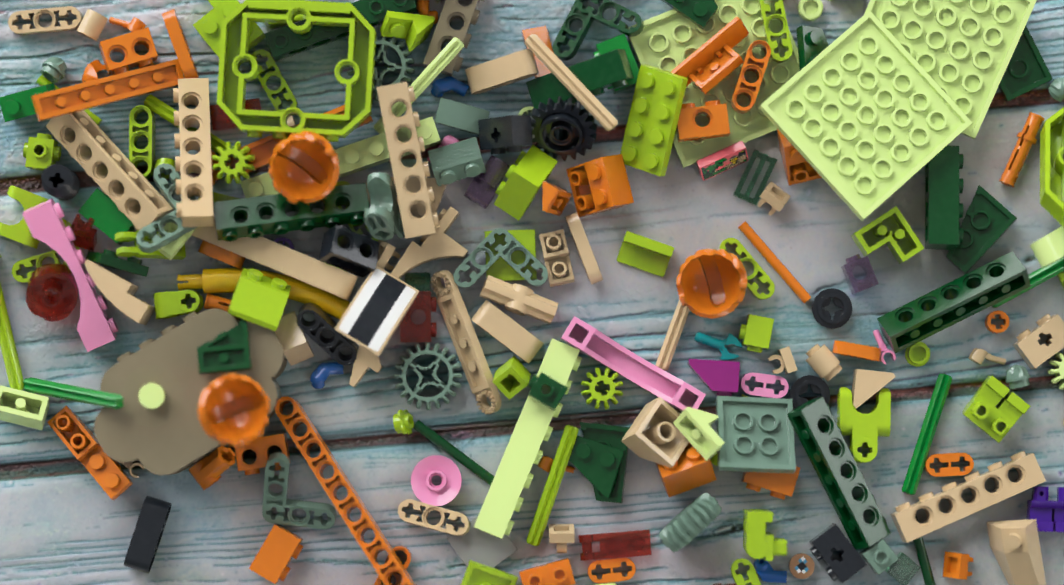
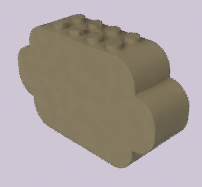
(171, 435)

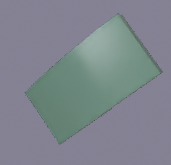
(460, 115)

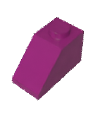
(717, 375)

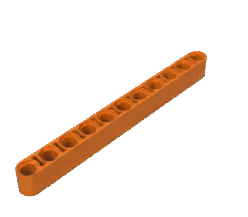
(331, 487)

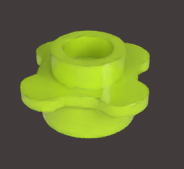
(403, 422)

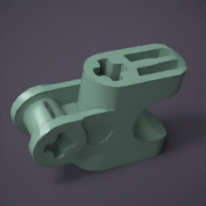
(384, 215)

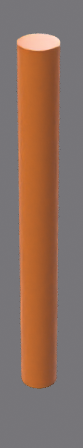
(774, 262)

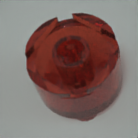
(42, 300)

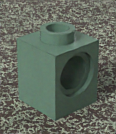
(879, 556)

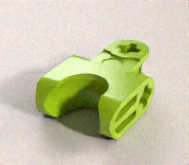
(20, 231)
(864, 427)

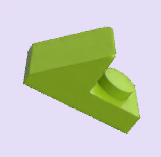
(408, 26)

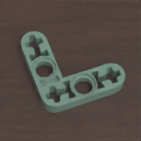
(150, 230)
(504, 252)
(281, 502)

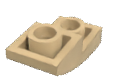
(556, 258)

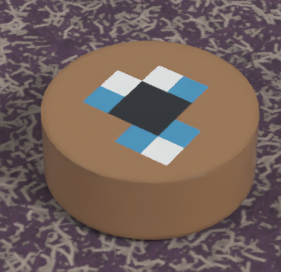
(801, 566)

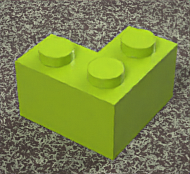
(524, 181)
(892, 230)

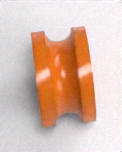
(991, 327)

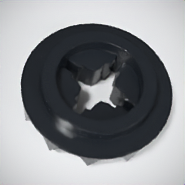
(840, 299)
(800, 386)

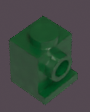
(549, 400)

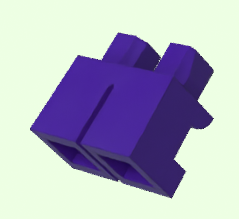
(1048, 514)

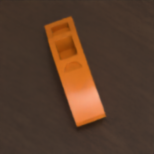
(90, 453)

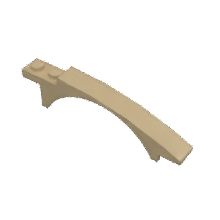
(434, 247)

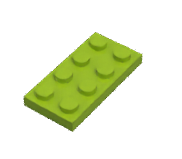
(653, 119)

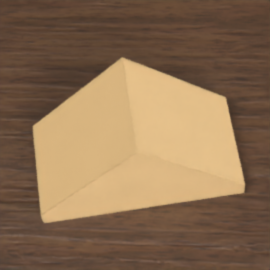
(293, 339)
(867, 383)

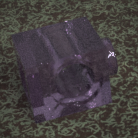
(859, 285)

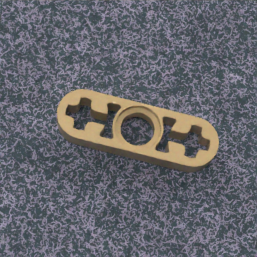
(26, 16)
(583, 248)
(450, 529)

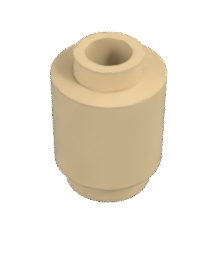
(823, 362)

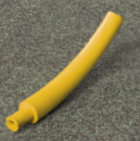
(225, 280)

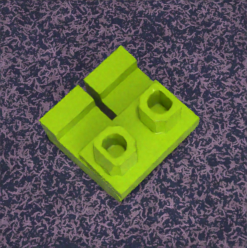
(992, 419)
(756, 540)

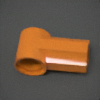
(210, 468)

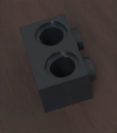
(348, 254)

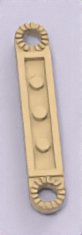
(466, 342)

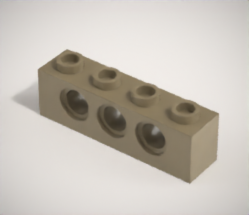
(444, 33)

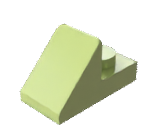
(696, 428)

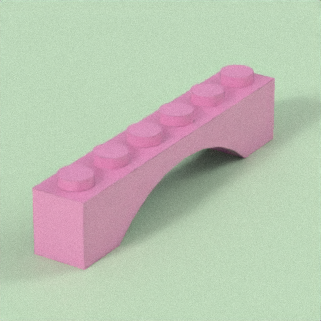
(47, 226)
(631, 366)

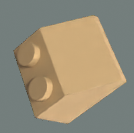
(655, 435)

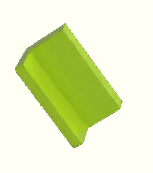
(645, 254)

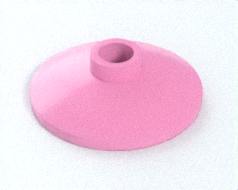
(422, 480)

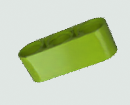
(142, 130)

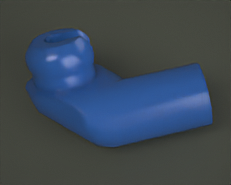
(447, 84)
(322, 372)
(767, 573)

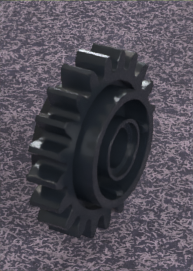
(578, 126)

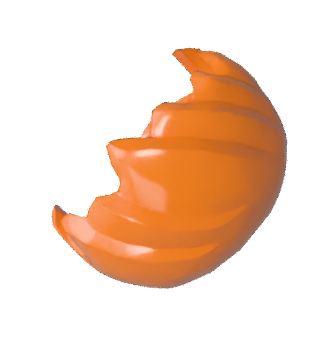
(304, 167)
(712, 283)
(233, 410)

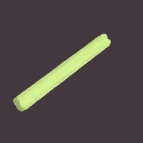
(426, 77)

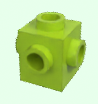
(33, 149)

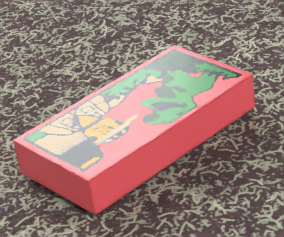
(722, 160)

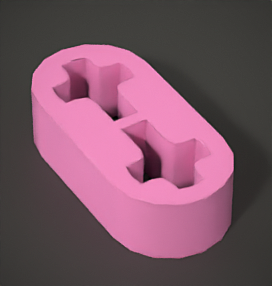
(765, 379)

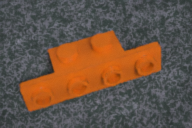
(714, 58)

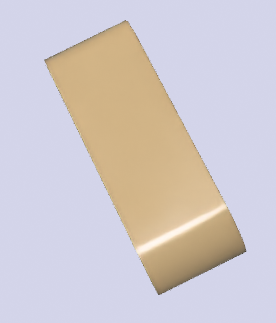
(501, 71)
(507, 331)

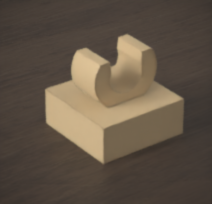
(775, 197)
(385, 252)
(786, 361)
(561, 535)

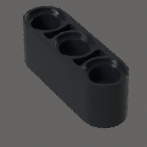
(325, 322)
(147, 534)

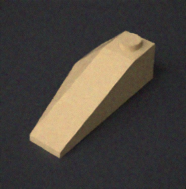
(1017, 551)

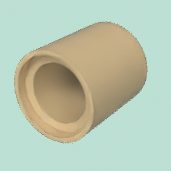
(92, 24)

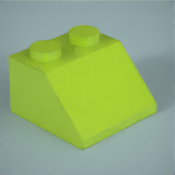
(259, 298)

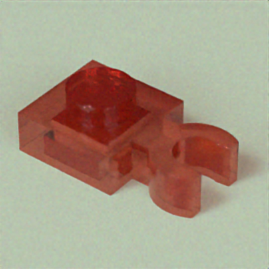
(84, 233)

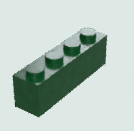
(595, 74)
(942, 200)

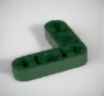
(587, 16)

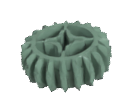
(393, 68)
(409, 363)
(690, 522)

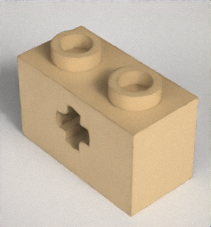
(1035, 353)

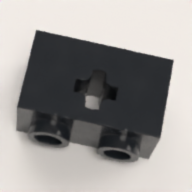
(505, 133)
(850, 559)

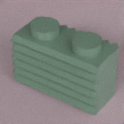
(457, 161)

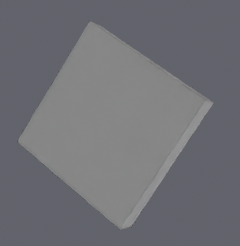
(482, 546)

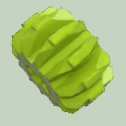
(225, 158)
(606, 381)

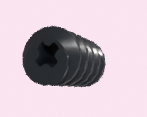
(56, 173)

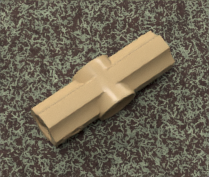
(519, 299)

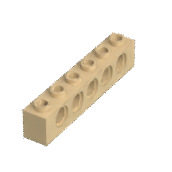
(193, 92)
(109, 168)
(412, 225)
(1028, 476)

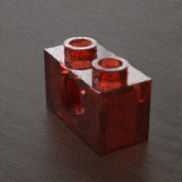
(422, 332)

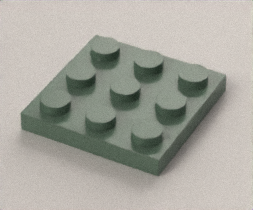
(755, 434)

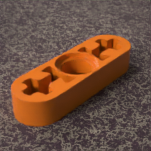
(180, 44)

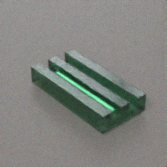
(764, 157)

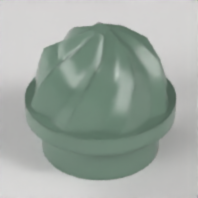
(54, 69)
(1056, 89)
(1017, 377)

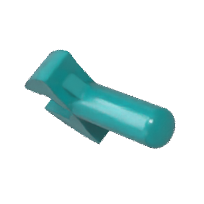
(719, 344)

